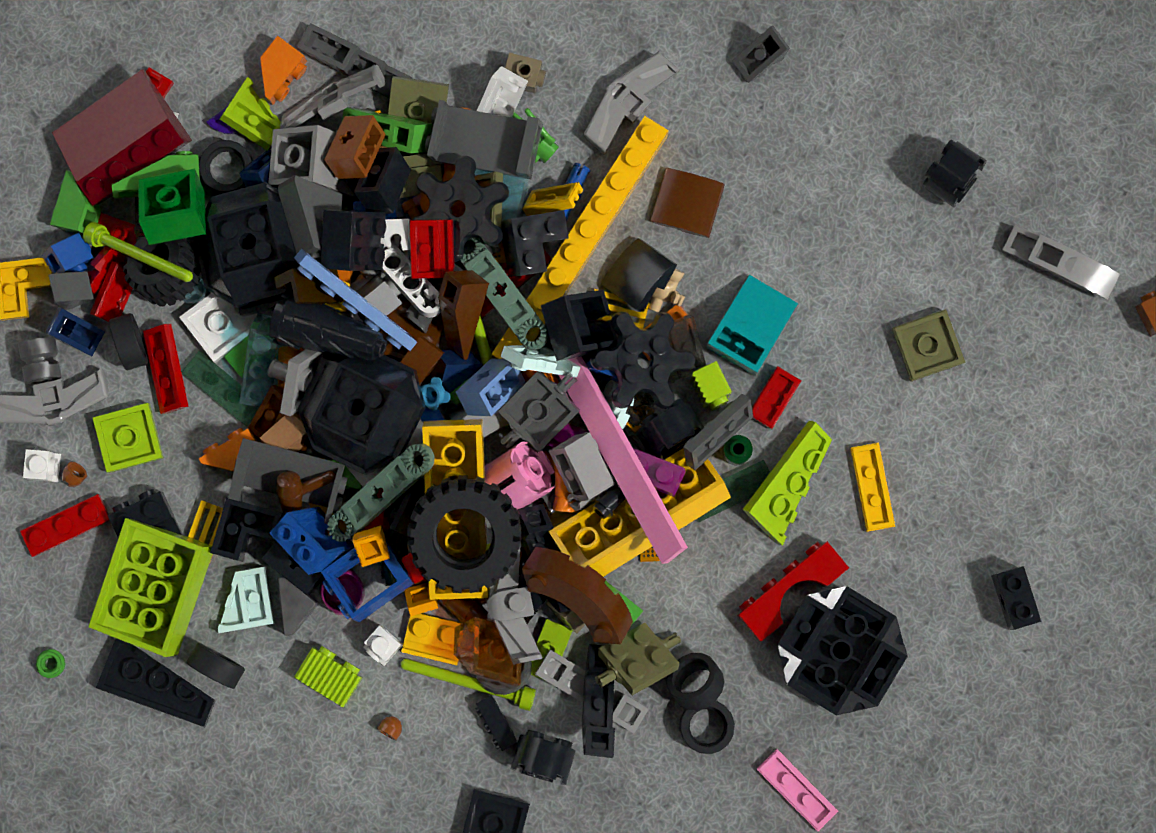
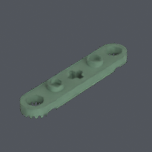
(513, 305)
(394, 480)

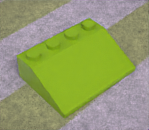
(151, 587)

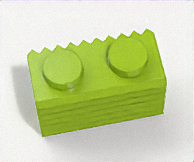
(711, 386)
(329, 676)

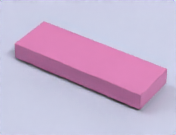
(797, 790)

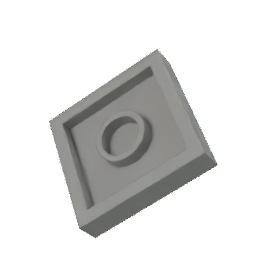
(297, 377)

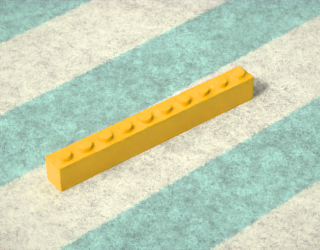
(592, 224)

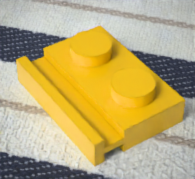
(430, 638)

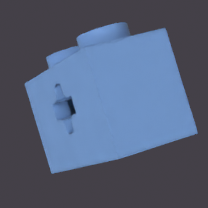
(490, 387)

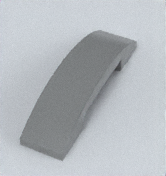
(570, 679)

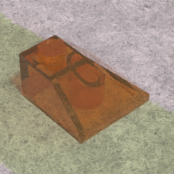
(484, 653)

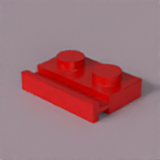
(431, 248)

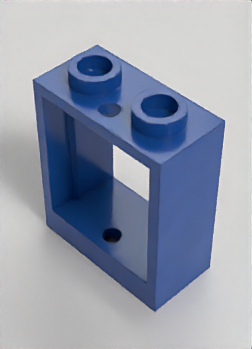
(318, 549)
(347, 605)

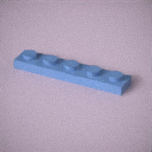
(353, 301)

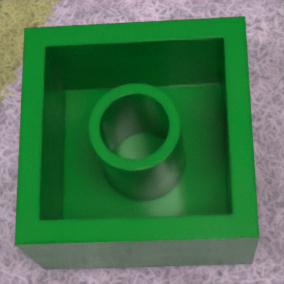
(172, 206)

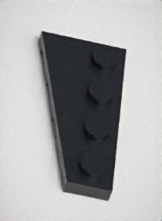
(147, 682)

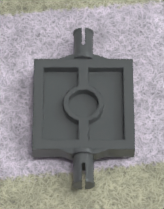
(538, 410)

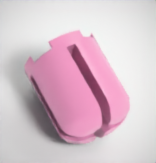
(517, 465)

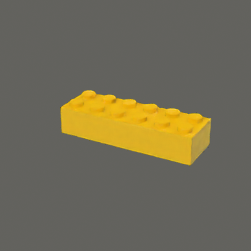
(461, 532)
(619, 538)

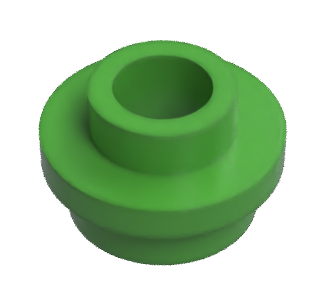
(41, 663)

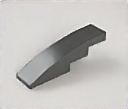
(345, 56)

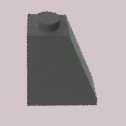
(304, 210)

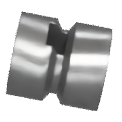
(39, 365)

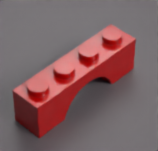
(763, 614)

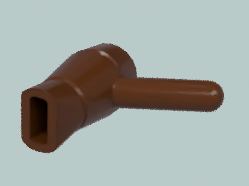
(291, 489)
(466, 608)

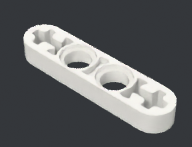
(398, 276)

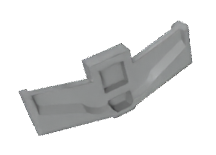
(333, 97)
(627, 99)
(54, 402)
(508, 608)

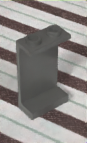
(490, 139)
(261, 464)

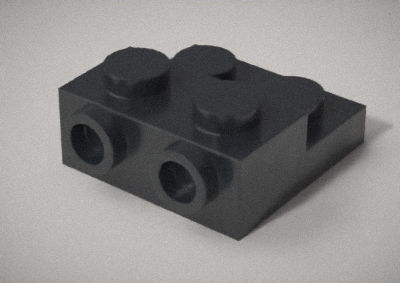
(151, 510)

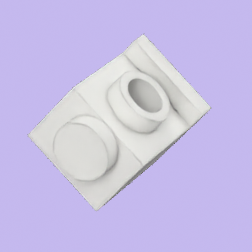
(41, 465)
(382, 645)

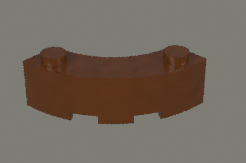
(581, 591)

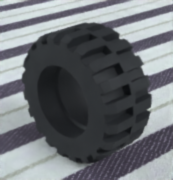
(458, 572)

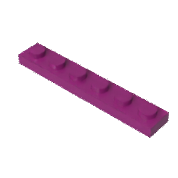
(663, 474)

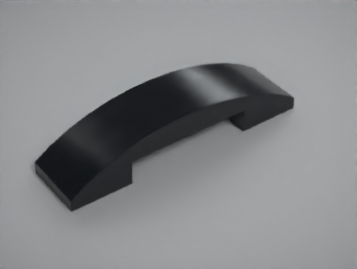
(535, 533)
(597, 709)

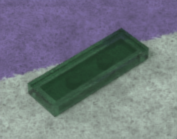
(219, 386)
(741, 487)

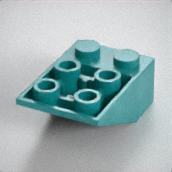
(752, 325)

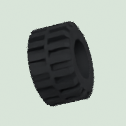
(157, 285)

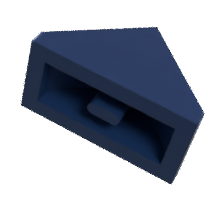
(75, 331)
(454, 370)

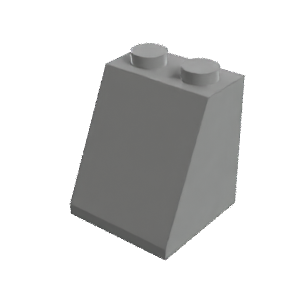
(302, 153)

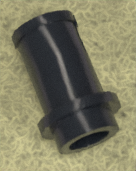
(609, 502)

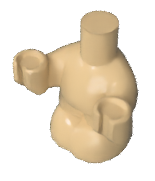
(668, 293)

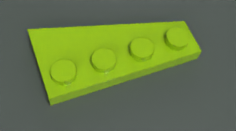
(780, 493)

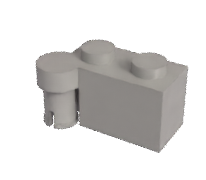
(377, 291)
(582, 469)

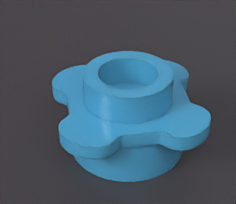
(430, 400)

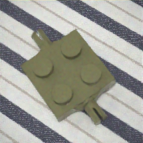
(638, 660)

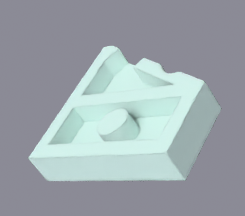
(538, 360)
(248, 602)

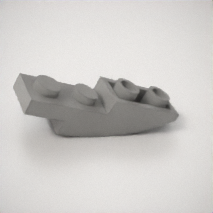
(1061, 262)

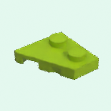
(251, 116)

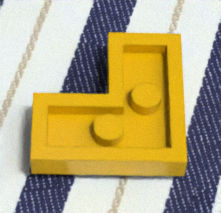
(15, 280)

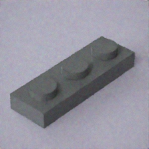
(718, 431)

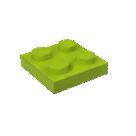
(128, 438)

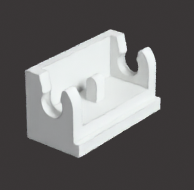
(503, 93)
(399, 232)

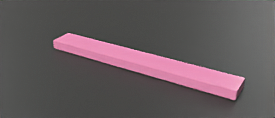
(625, 465)

